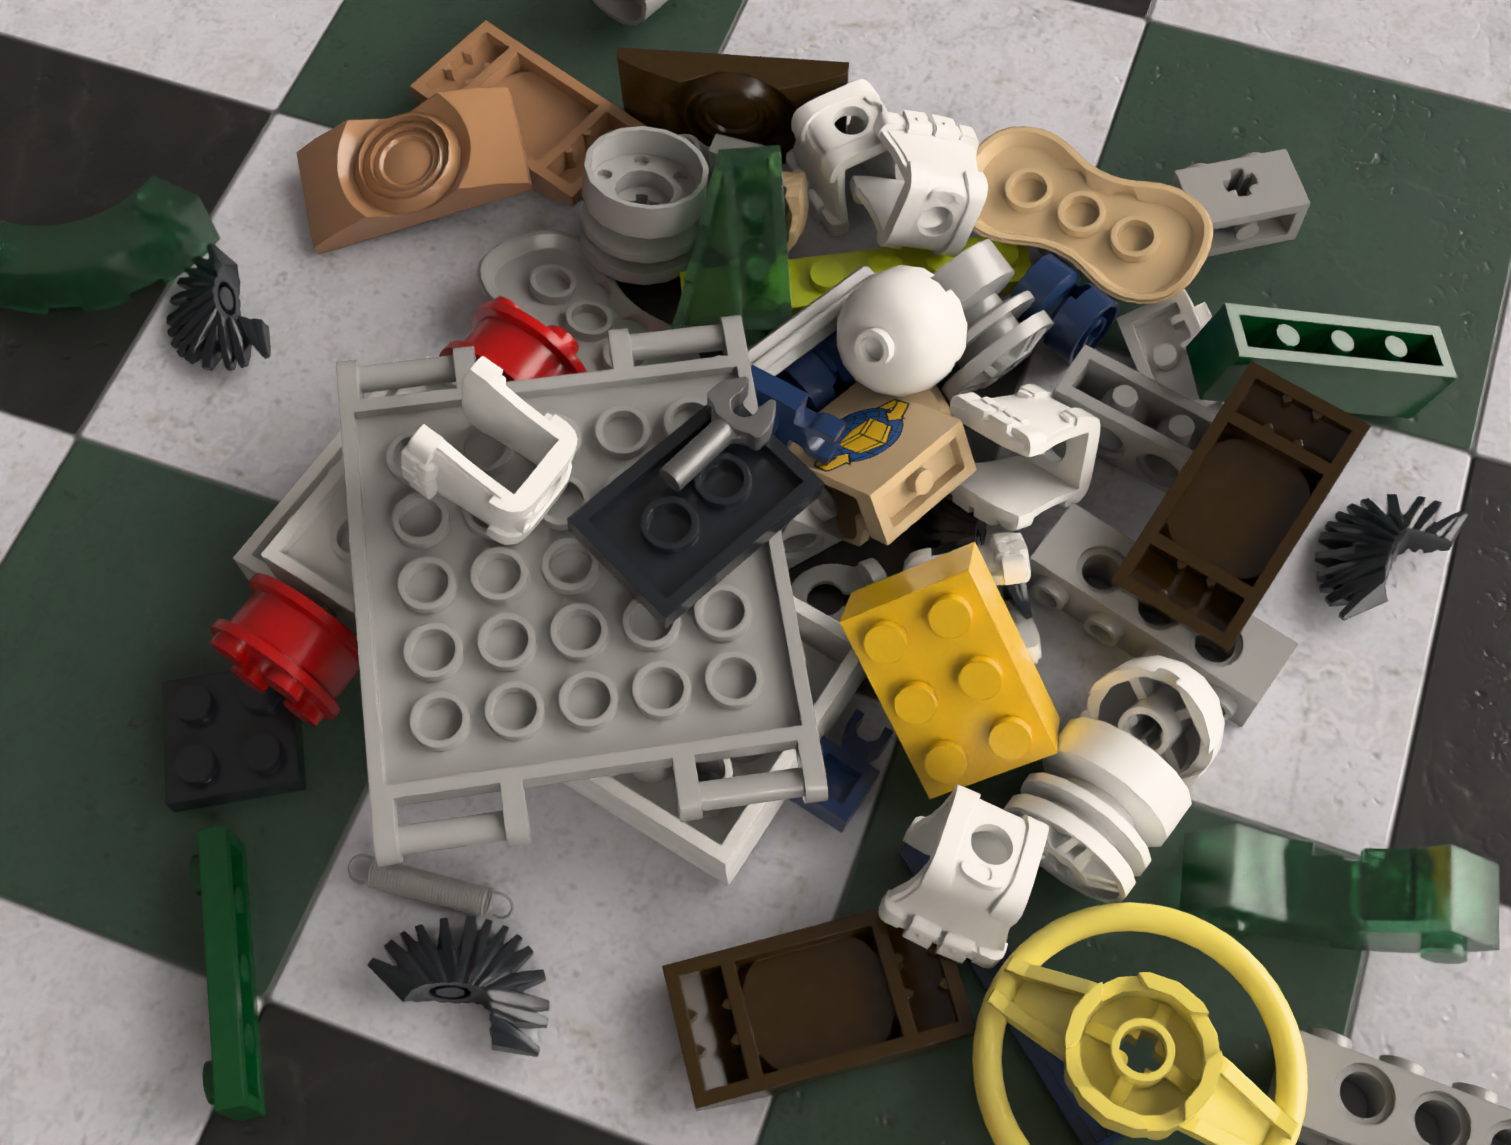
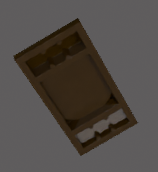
(724, 93)
(1239, 506)
(811, 1008)

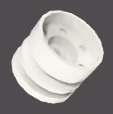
(1103, 807)

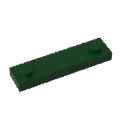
(235, 1073)

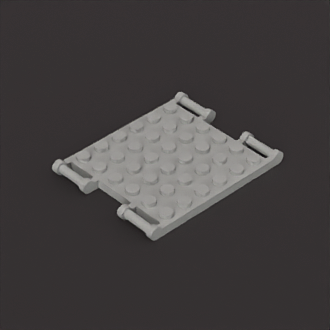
(530, 655)

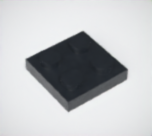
(228, 742)

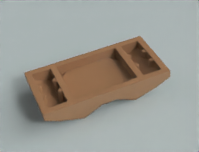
(552, 109)
(412, 167)

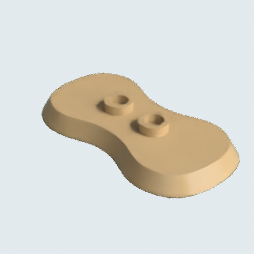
(1123, 234)

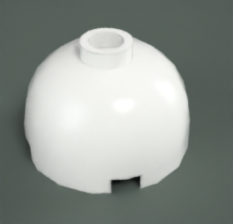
(901, 331)
(1165, 709)

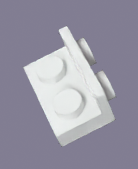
(1159, 339)

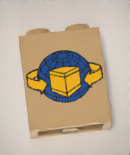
(893, 458)

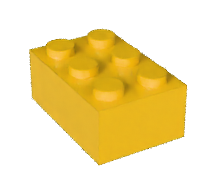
(951, 671)

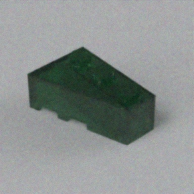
(740, 247)

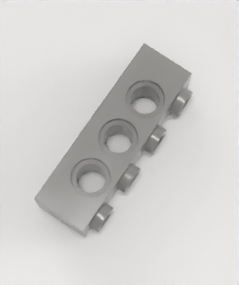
(1141, 421)
(1089, 547)
(1393, 1095)

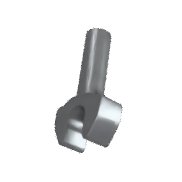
(723, 430)

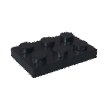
(684, 542)

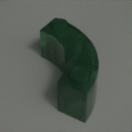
(105, 255)
(1390, 901)

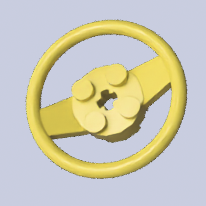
(1089, 1021)

